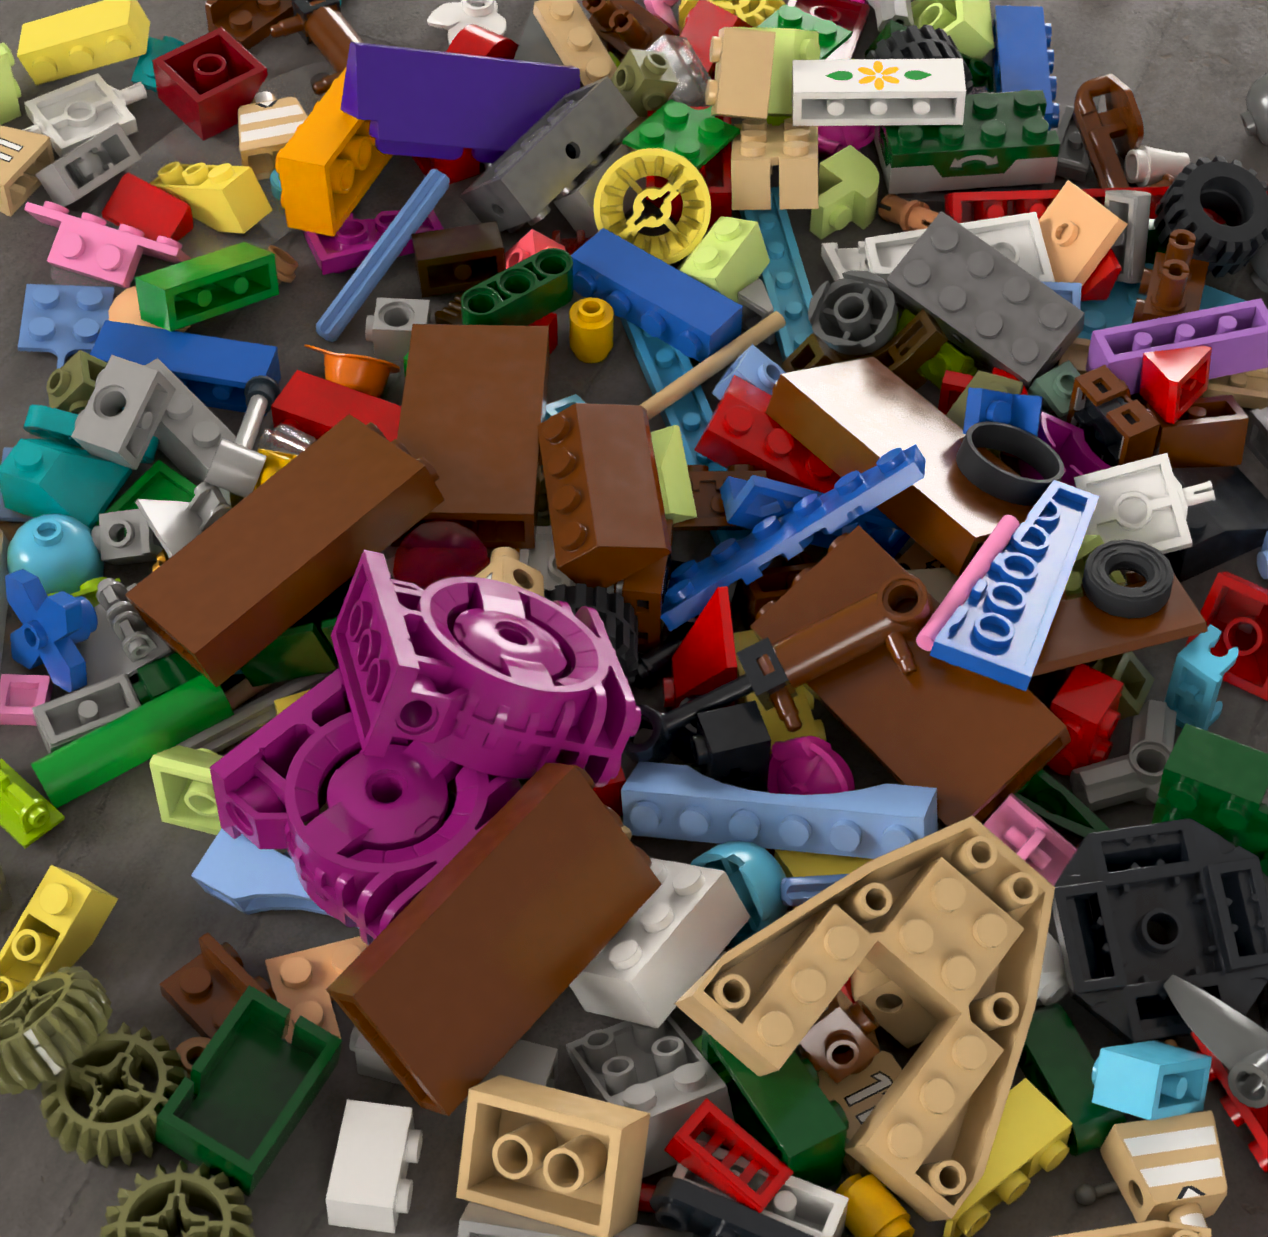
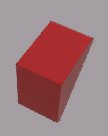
(1174, 379)

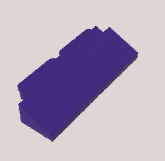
(449, 101)

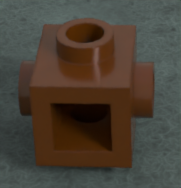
(841, 1039)

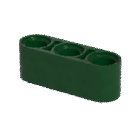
(522, 291)
(1062, 1071)

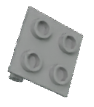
(180, 522)
(121, 637)

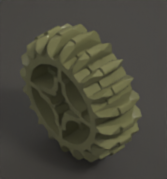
(49, 1027)
(121, 1108)
(170, 1198)

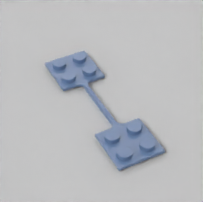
(62, 323)

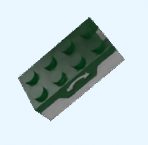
(997, 146)

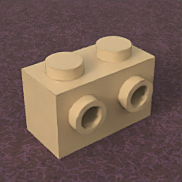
(741, 73)

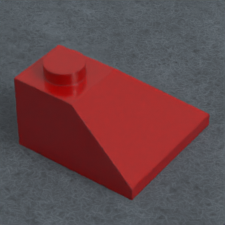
(1242, 616)
(705, 655)

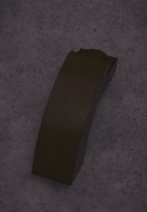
(902, 355)

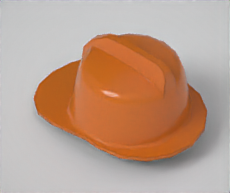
(357, 371)

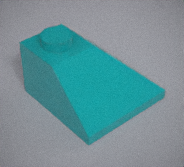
(59, 478)

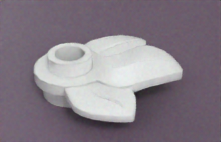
(458, 15)

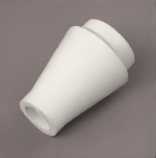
(1150, 164)

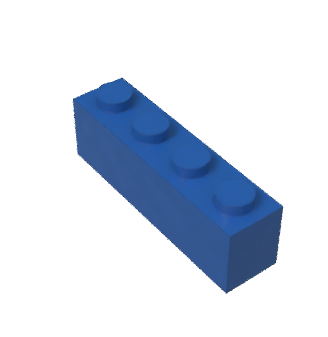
(1022, 54)
(655, 296)
(207, 365)

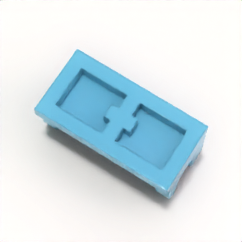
(1198, 681)

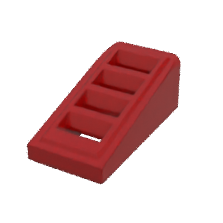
(718, 1174)

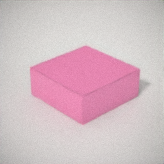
(20, 695)

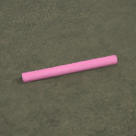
(962, 588)

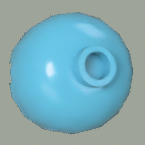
(56, 551)
(755, 878)

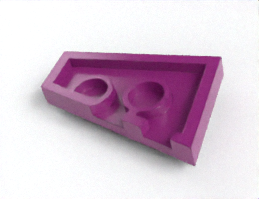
(356, 240)

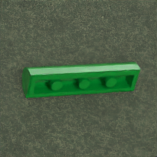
(131, 739)

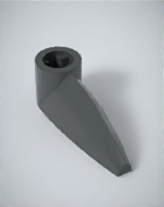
(1229, 1036)

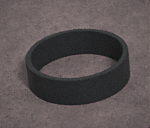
(1014, 442)

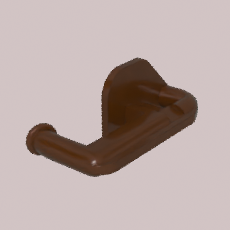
(1120, 122)

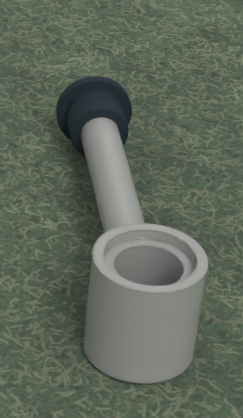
(236, 464)

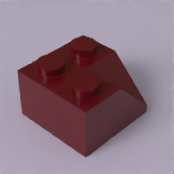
(208, 81)

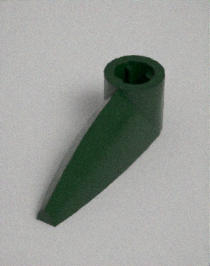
(1059, 806)

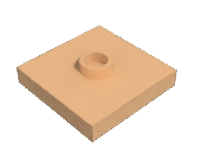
(1077, 233)

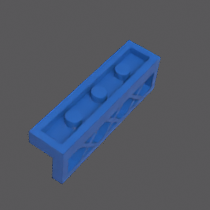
(759, 498)

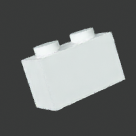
(372, 1165)

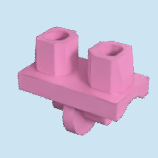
(1030, 838)

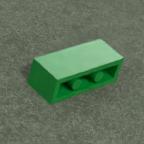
(207, 286)

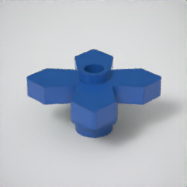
(50, 629)

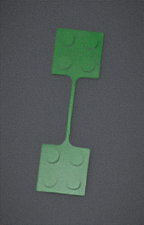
(697, 132)

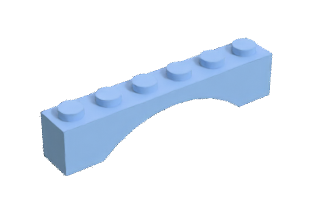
(861, 823)
(251, 877)

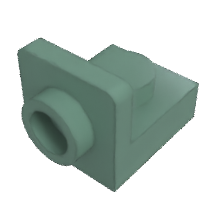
(1055, 388)

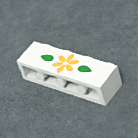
(878, 92)

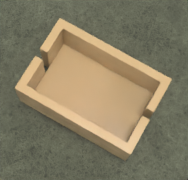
(765, 145)

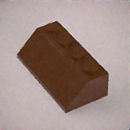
(603, 492)
(1088, 634)

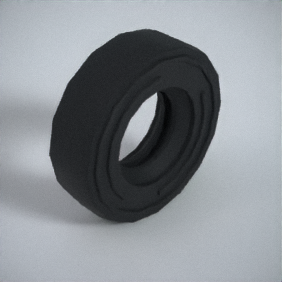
(1123, 600)

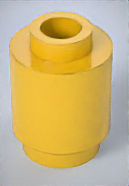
(591, 329)
(873, 1209)

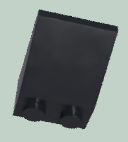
(1220, 527)

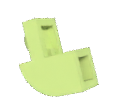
(846, 192)

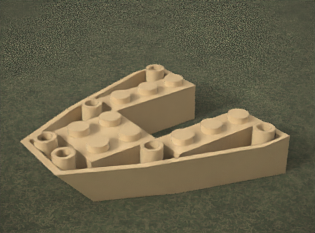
(958, 932)

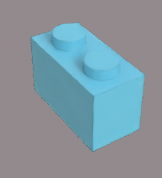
(1151, 1079)

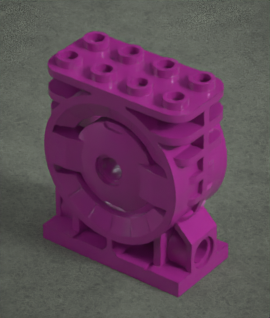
(482, 674)
(360, 854)

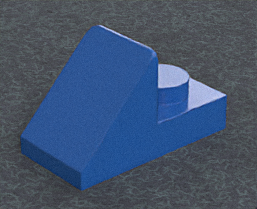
(1002, 407)

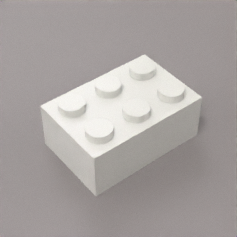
(663, 945)

